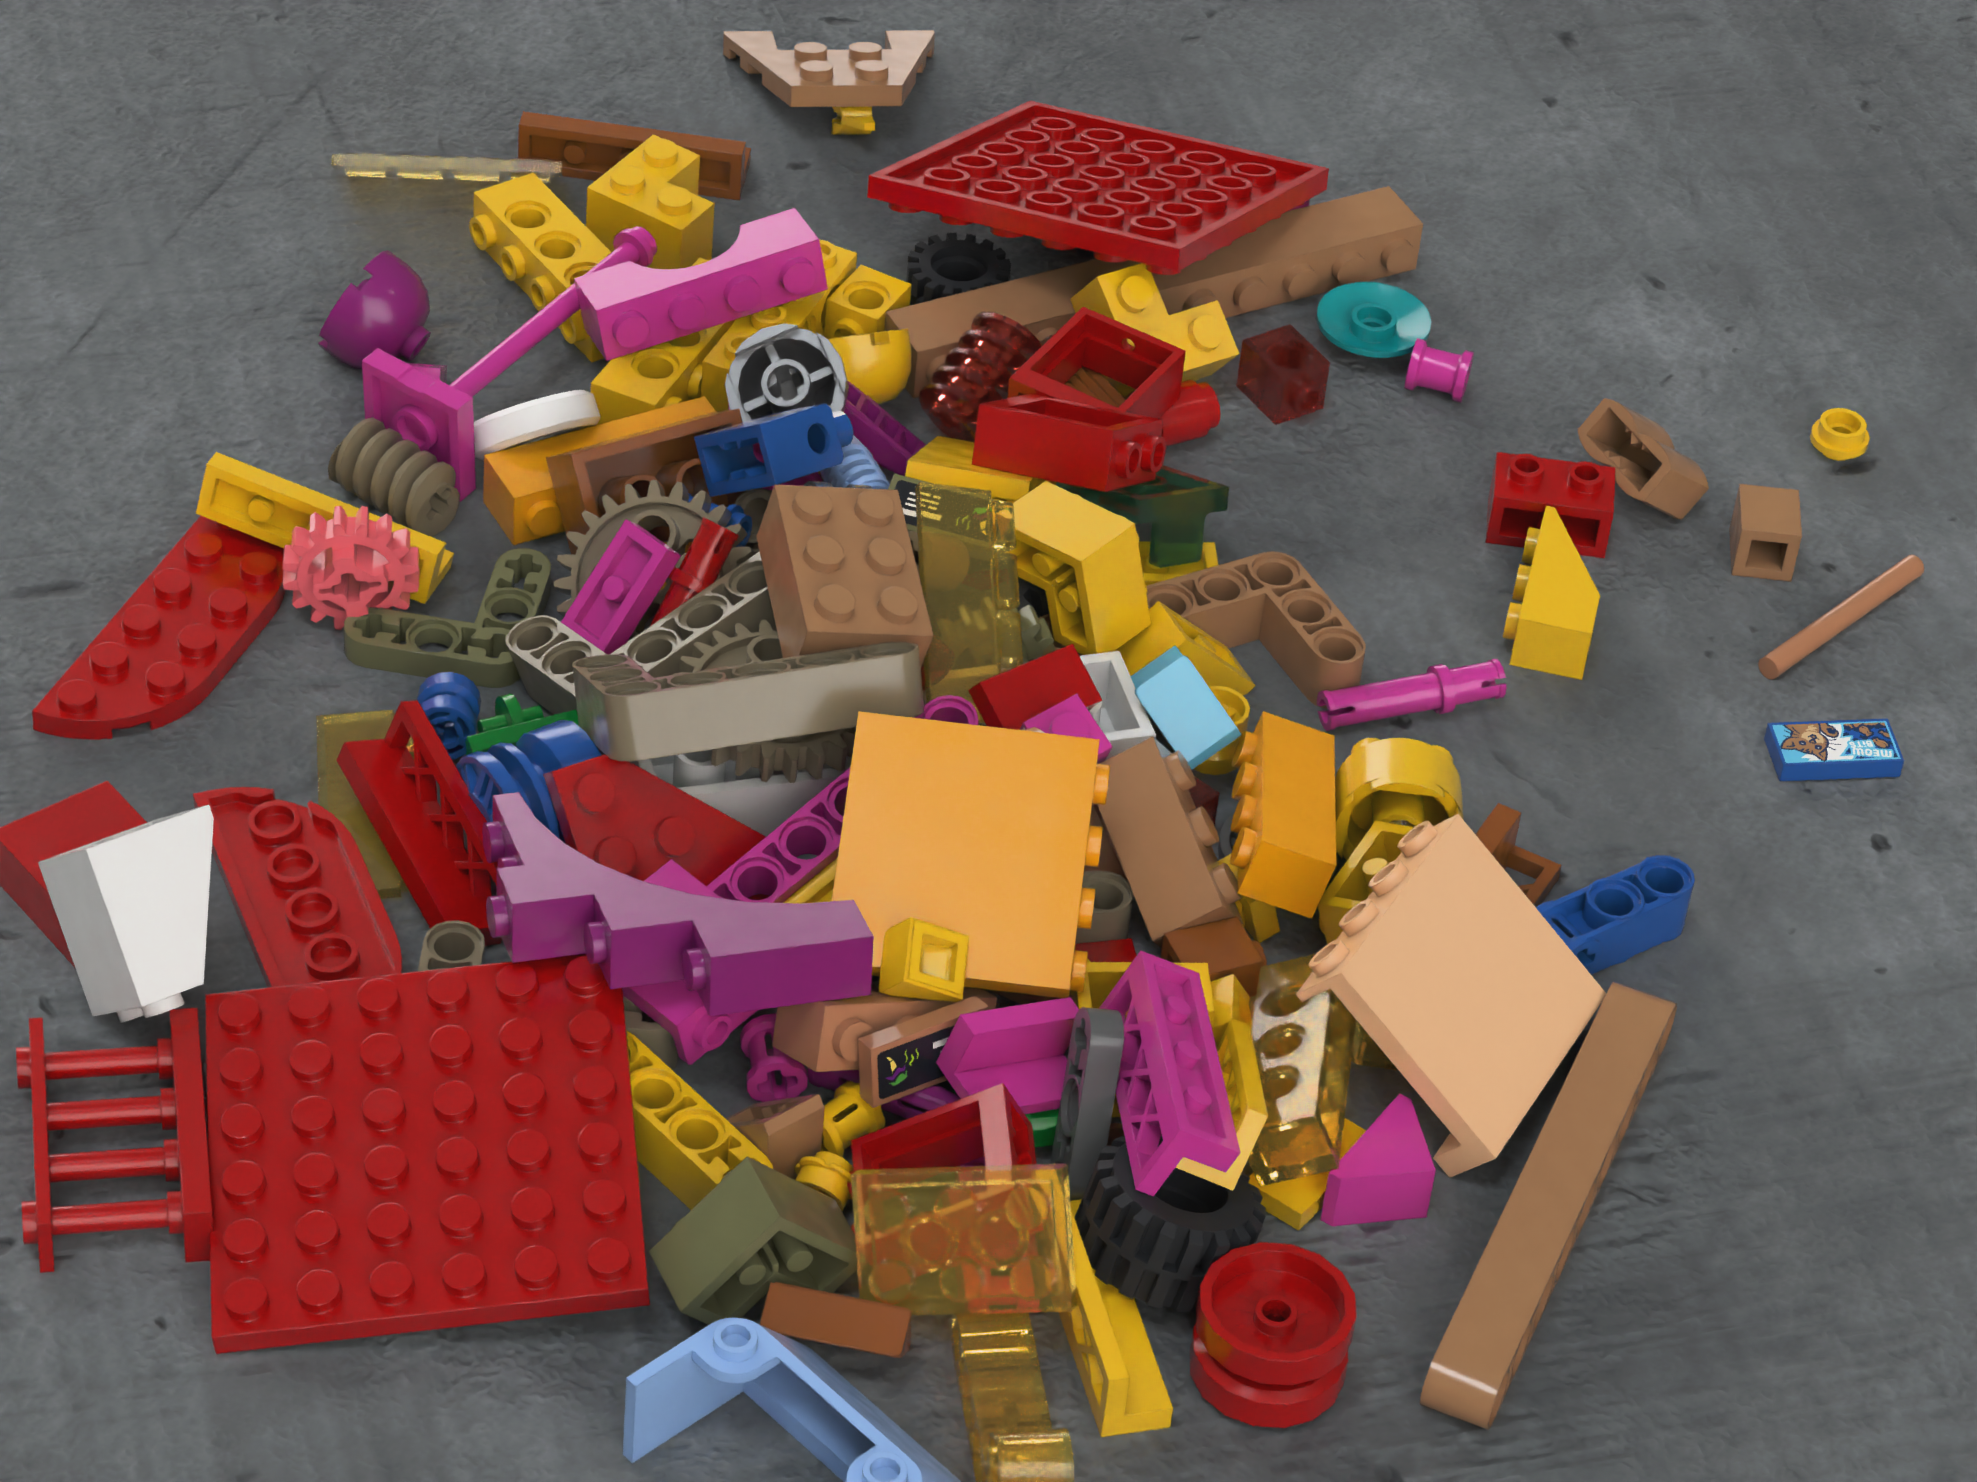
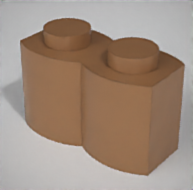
(1643, 459)

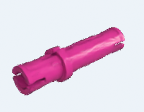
(1435, 690)

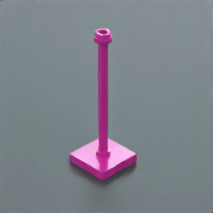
(441, 414)

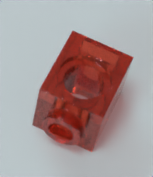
(1283, 374)

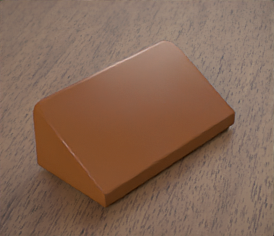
(837, 1320)

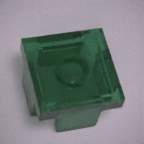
(1174, 505)

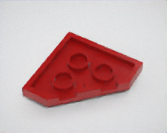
(642, 822)

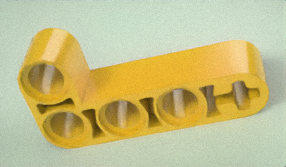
(679, 1131)

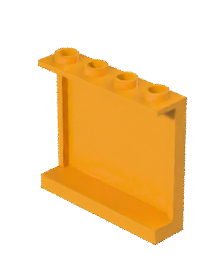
(976, 838)

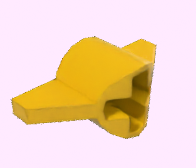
(852, 121)

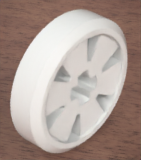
(535, 421)

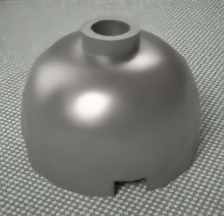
(785, 371)

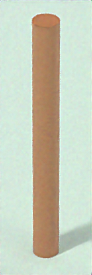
(1841, 617)

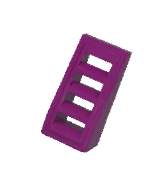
(880, 432)

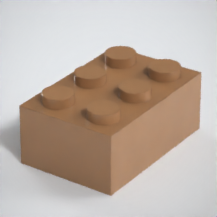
(841, 570)

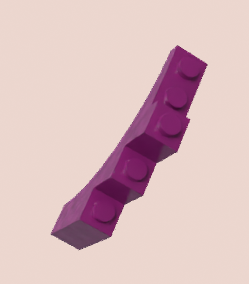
(645, 934)

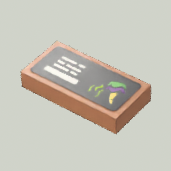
(905, 1055)

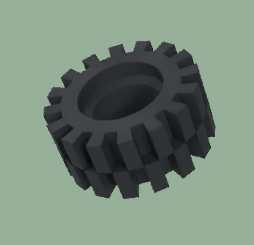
(954, 267)

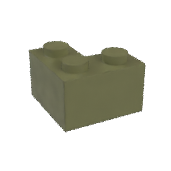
(750, 1234)

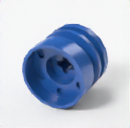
(522, 767)

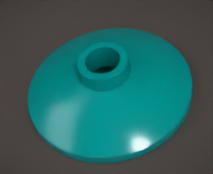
(1373, 319)

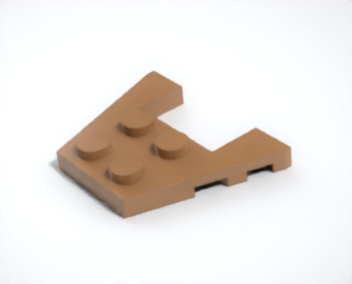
(835, 78)

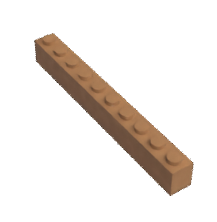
(1278, 263)

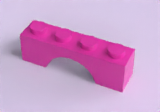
(645, 306)

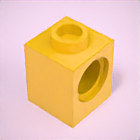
(862, 303)

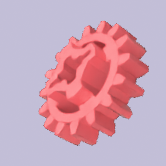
(350, 566)

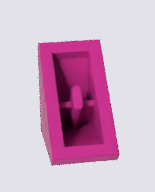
(1384, 1173)

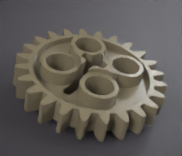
(648, 512)
(782, 754)

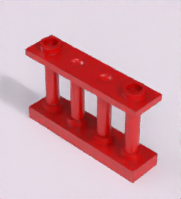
(179, 1160)

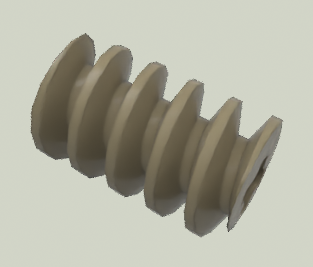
(396, 477)

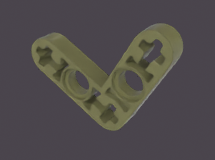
(480, 639)

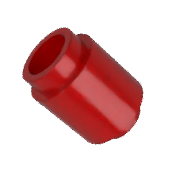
(1191, 414)

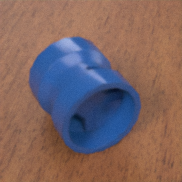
(452, 708)

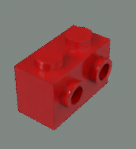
(1527, 484)

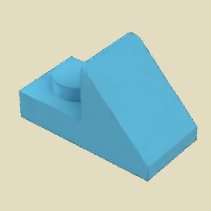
(1184, 707)

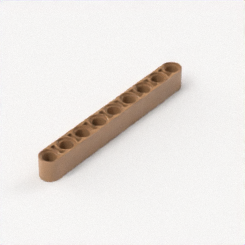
(1548, 1207)

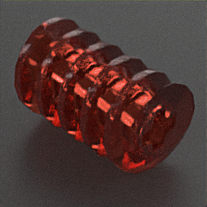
(975, 372)

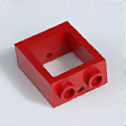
(1102, 346)
(1068, 442)
(952, 1135)

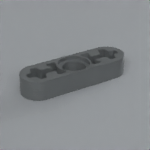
(1088, 1094)

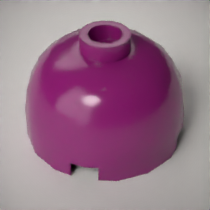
(379, 314)

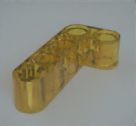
(1006, 1401)

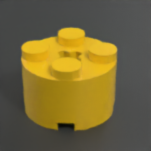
(1395, 784)

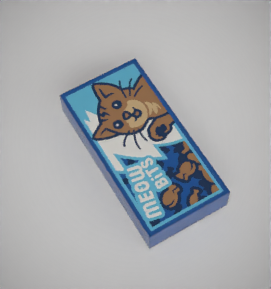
(1833, 749)

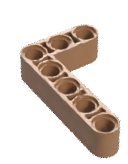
(1272, 602)

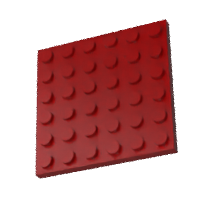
(1098, 186)
(420, 1153)

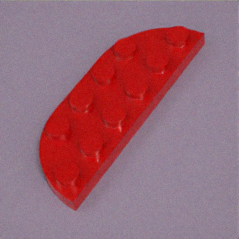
(170, 636)
(299, 889)

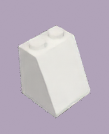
(137, 913)

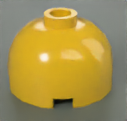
(876, 362)

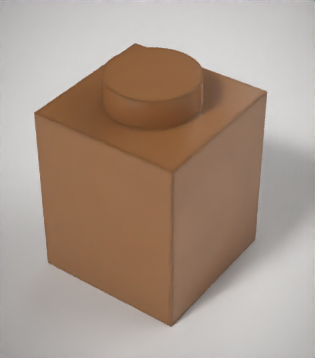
(1765, 532)

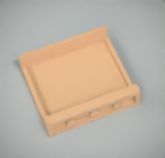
(1459, 986)

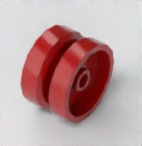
(1272, 1334)

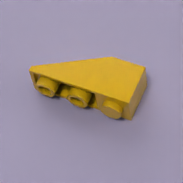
(1557, 605)

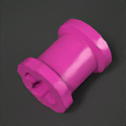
(1439, 370)
(763, 1061)

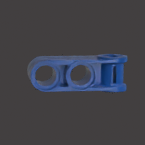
(1623, 912)

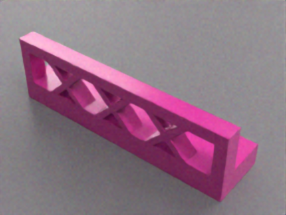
(1169, 1074)

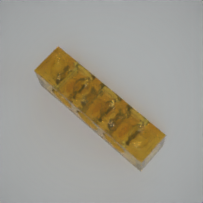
(1303, 1073)

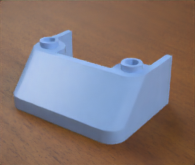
(789, 1385)

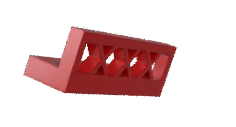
(412, 825)

